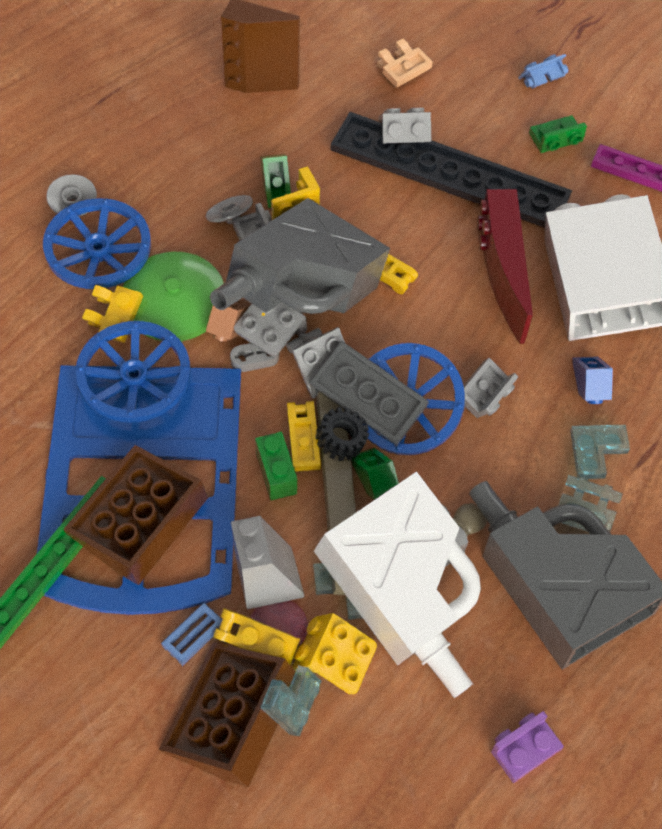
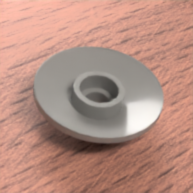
(69, 188)
(229, 209)

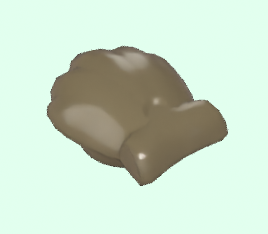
(469, 518)

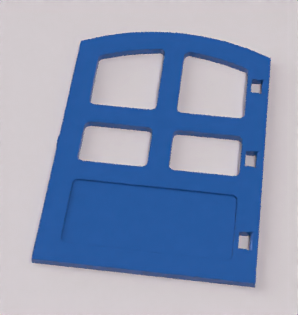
(189, 431)

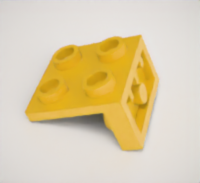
(306, 187)

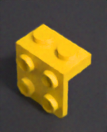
(336, 652)

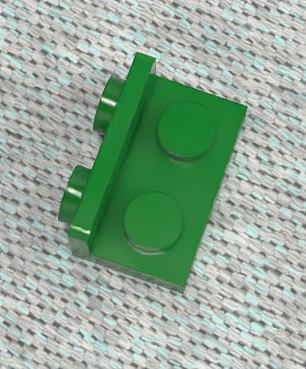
(557, 134)

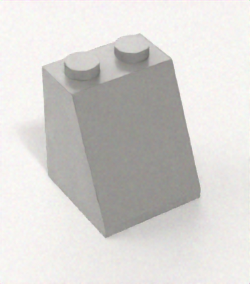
(264, 564)

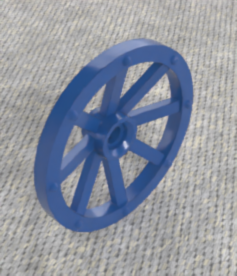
(97, 245)
(133, 368)
(457, 406)

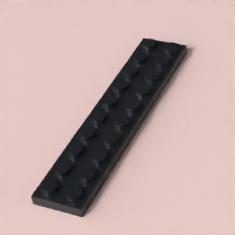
(446, 168)

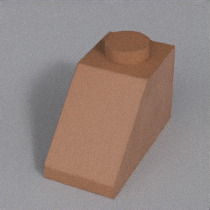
(223, 321)

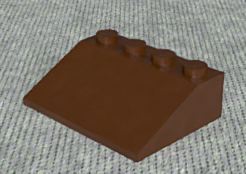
(260, 48)
(137, 513)
(221, 715)

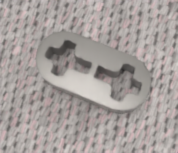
(254, 358)

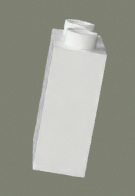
(606, 266)

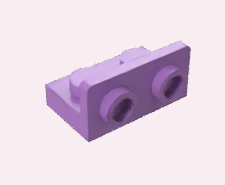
(526, 747)

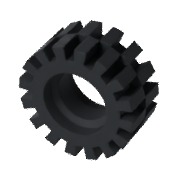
(348, 422)

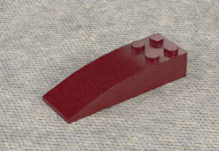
(506, 258)

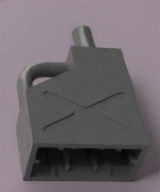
(304, 261)
(568, 586)

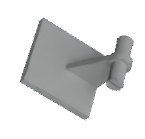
(312, 351)

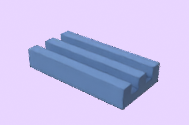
(200, 642)

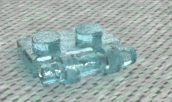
(604, 493)

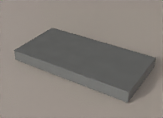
(371, 391)

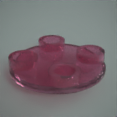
(285, 617)

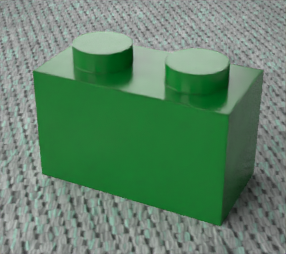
(276, 466)

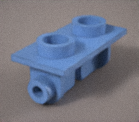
(536, 72)

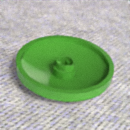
(176, 292)

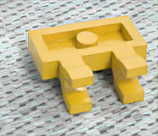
(122, 308)

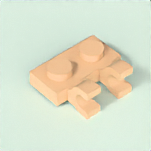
(406, 67)

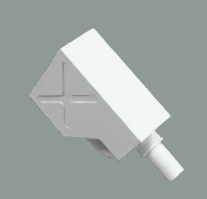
(390, 570)

